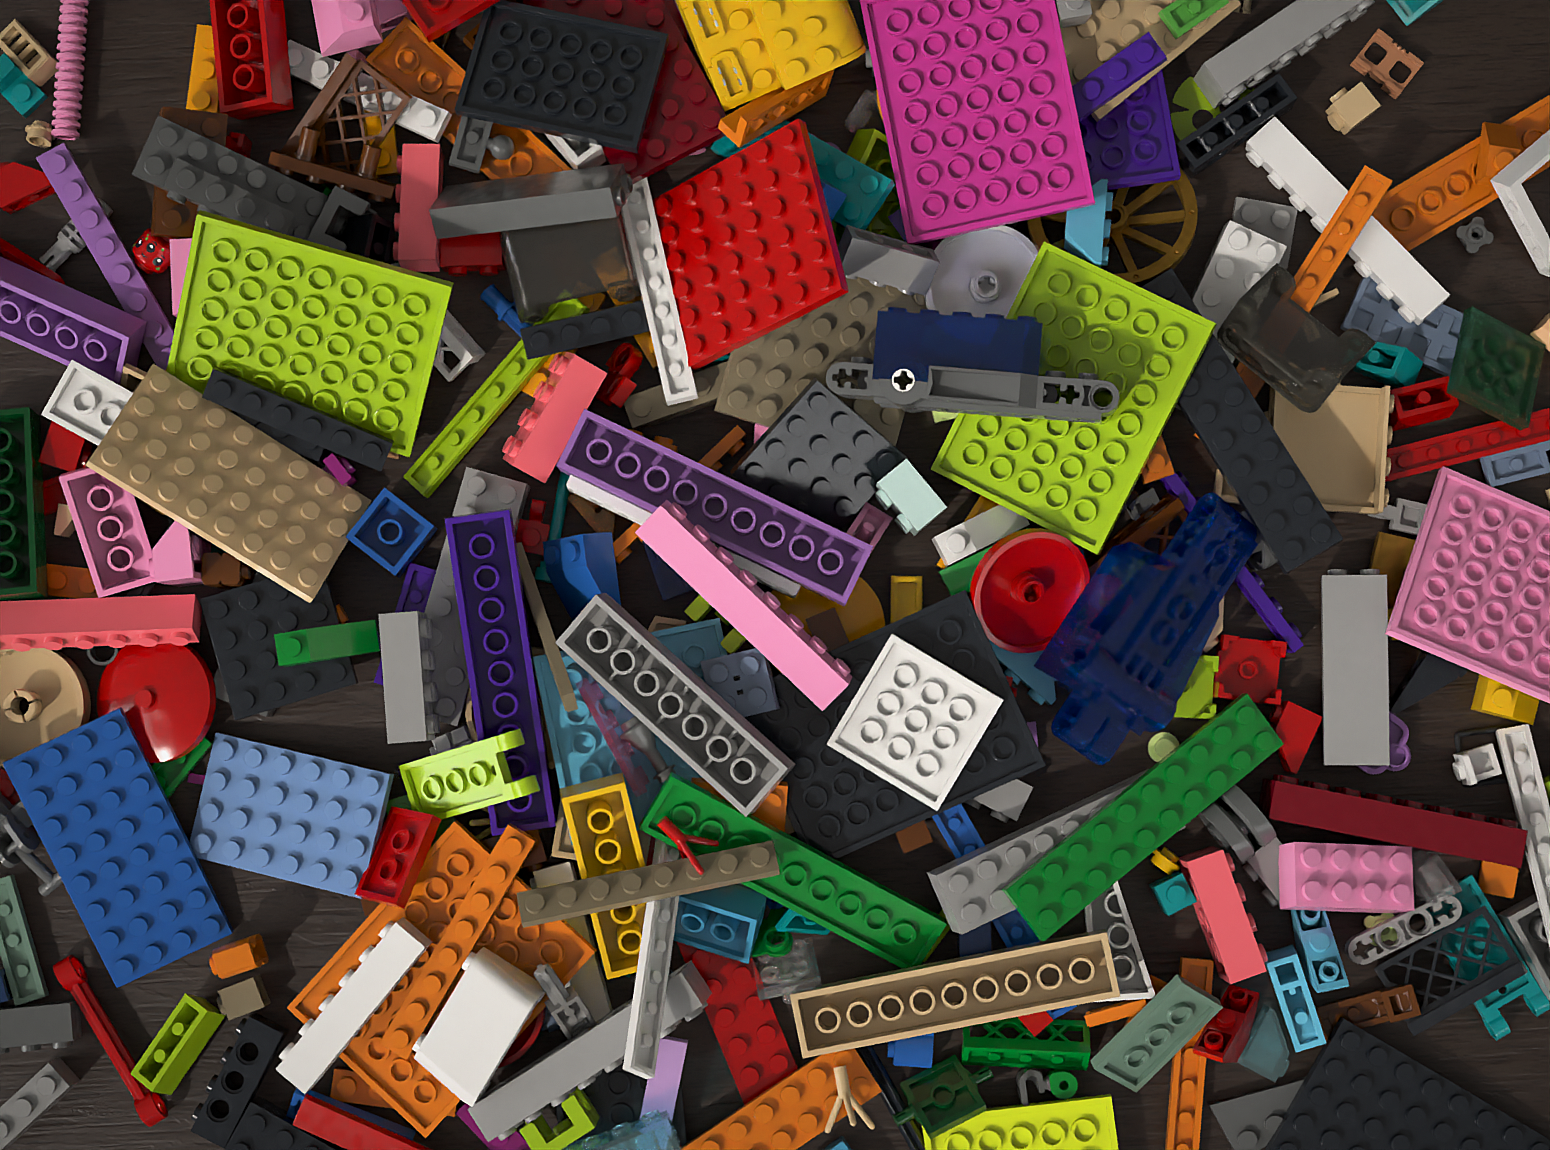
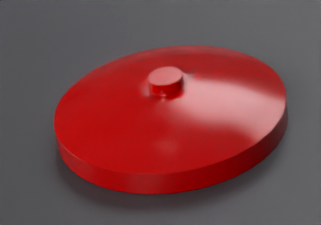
(1027, 588)
(164, 696)

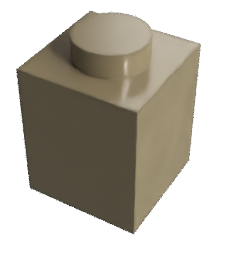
(243, 997)

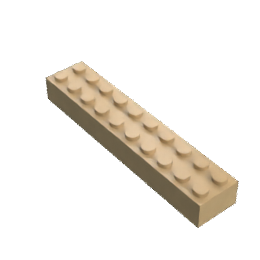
(955, 993)

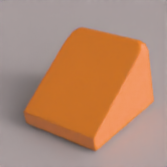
(1497, 879)

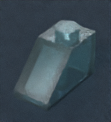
(1266, 1049)

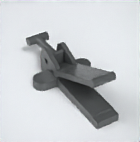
(18, 841)

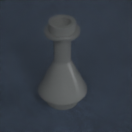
(644, 740)

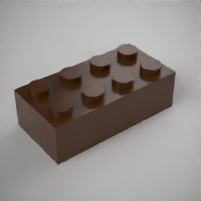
(168, 216)

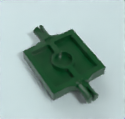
(943, 1096)

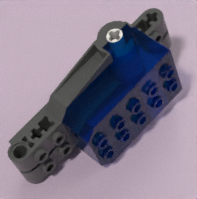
(967, 368)

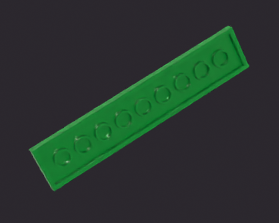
(1142, 817)
(807, 879)

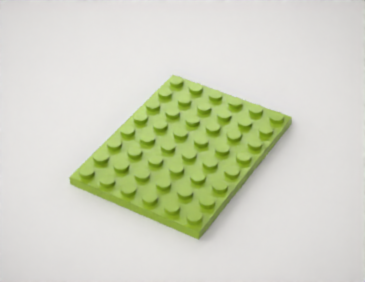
(309, 325)
(1082, 472)

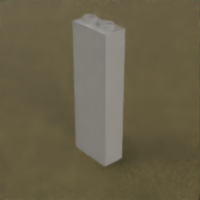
(1355, 668)

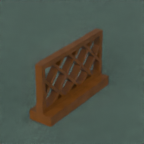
(330, 100)
(1145, 527)

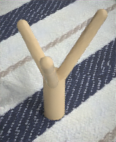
(845, 1095)

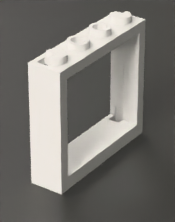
(1519, 207)

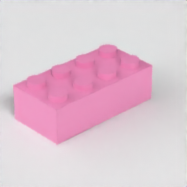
(1345, 877)

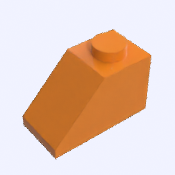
(1497, 149)

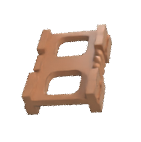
(1380, 72)

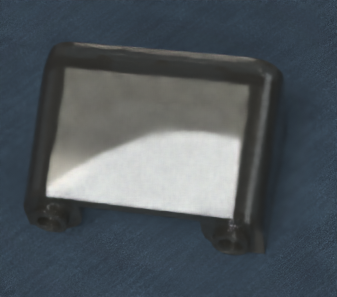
(568, 263)
(1289, 344)

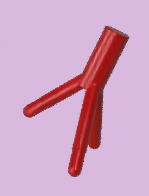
(680, 840)

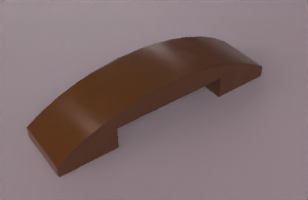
(1370, 1008)

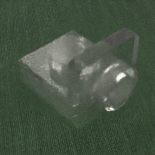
(861, 112)

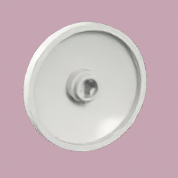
(980, 272)

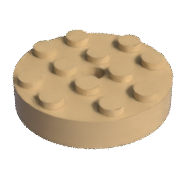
(57, 694)

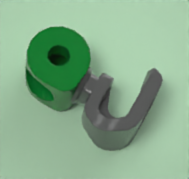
(1057, 1081)

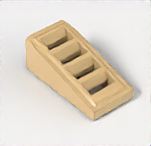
(41, 67)

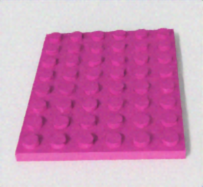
(976, 113)

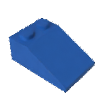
(581, 569)

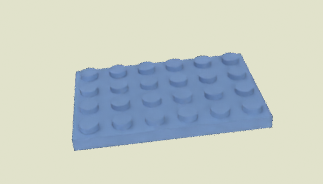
(289, 814)

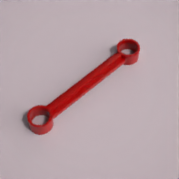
(74, 979)

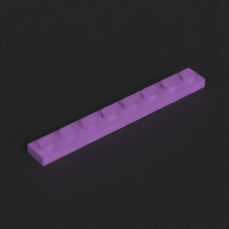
(108, 249)

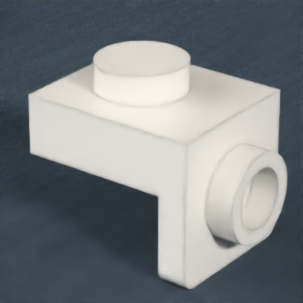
(1476, 764)

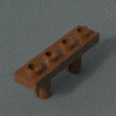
(317, 172)

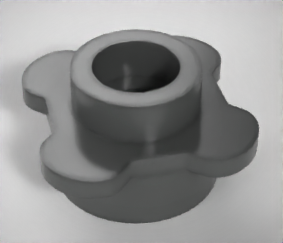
(1468, 241)

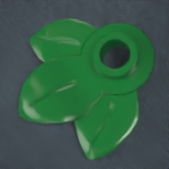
(769, 936)

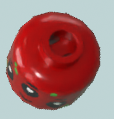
(152, 252)

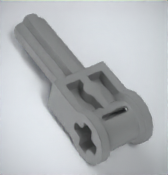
(563, 1002)

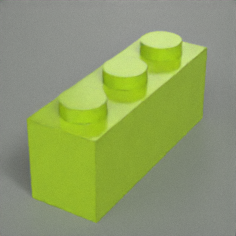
(177, 1044)

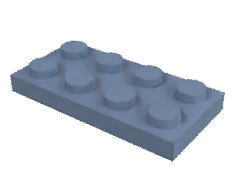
(1431, 341)

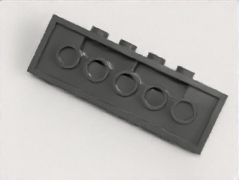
(226, 181)

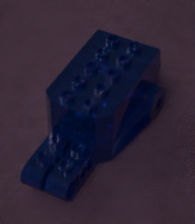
(1143, 629)

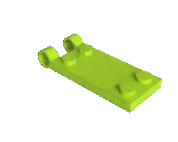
(466, 777)

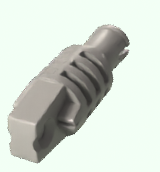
(68, 241)

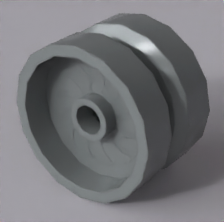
(1240, 820)

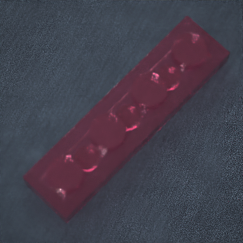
(620, 748)

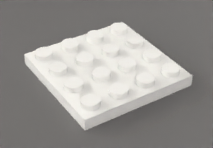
(914, 722)

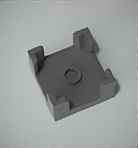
(335, 217)

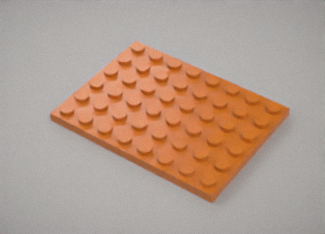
(435, 898)

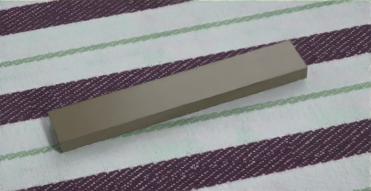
(545, 632)

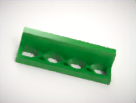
(1026, 1049)

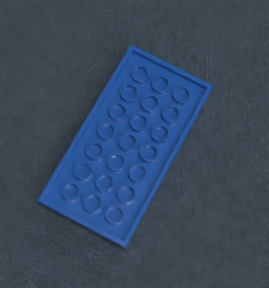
(118, 847)

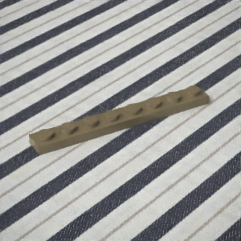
(647, 884)

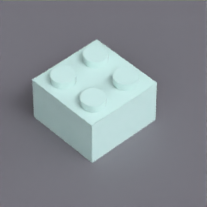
(909, 498)

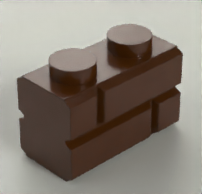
(225, 571)

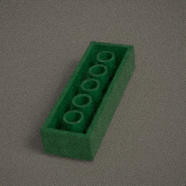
(21, 507)

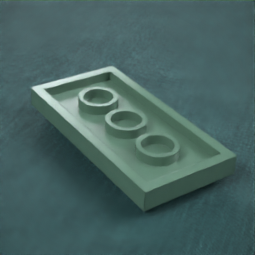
(1156, 1033)

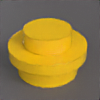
(1166, 860)

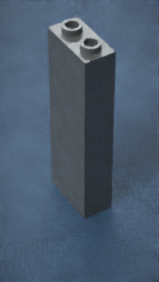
(531, 201)

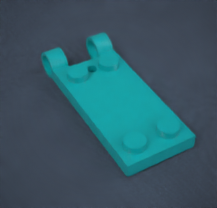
(1472, 899)

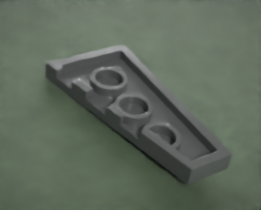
(1254, 1117)

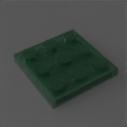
(1496, 368)

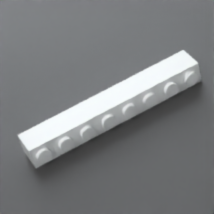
(1320, 194)

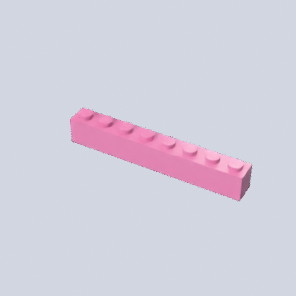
(744, 604)

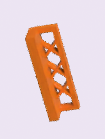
(772, 109)

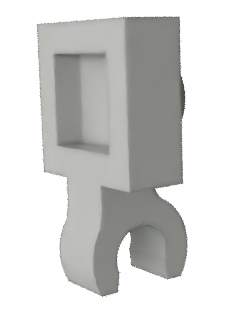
(1403, 515)

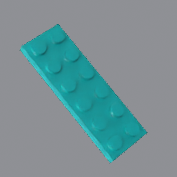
(863, 185)

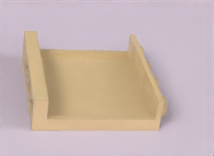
(1340, 446)

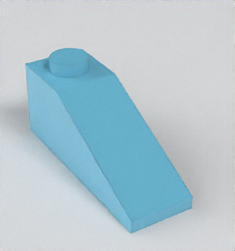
(1294, 998)

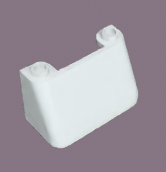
(478, 1024)

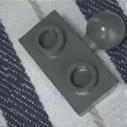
(472, 142)

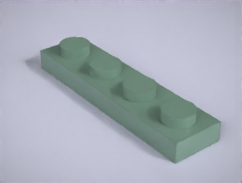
(18, 947)

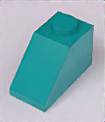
(1390, 365)

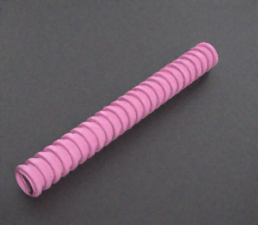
(69, 69)

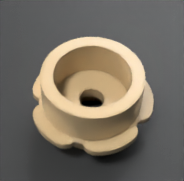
(39, 134)

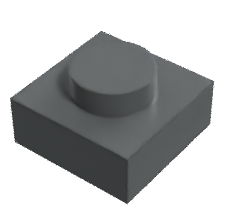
(1145, 499)

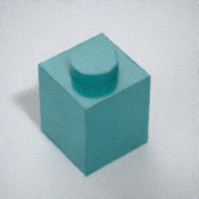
(1172, 893)

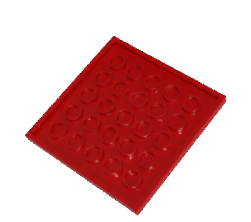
(749, 245)

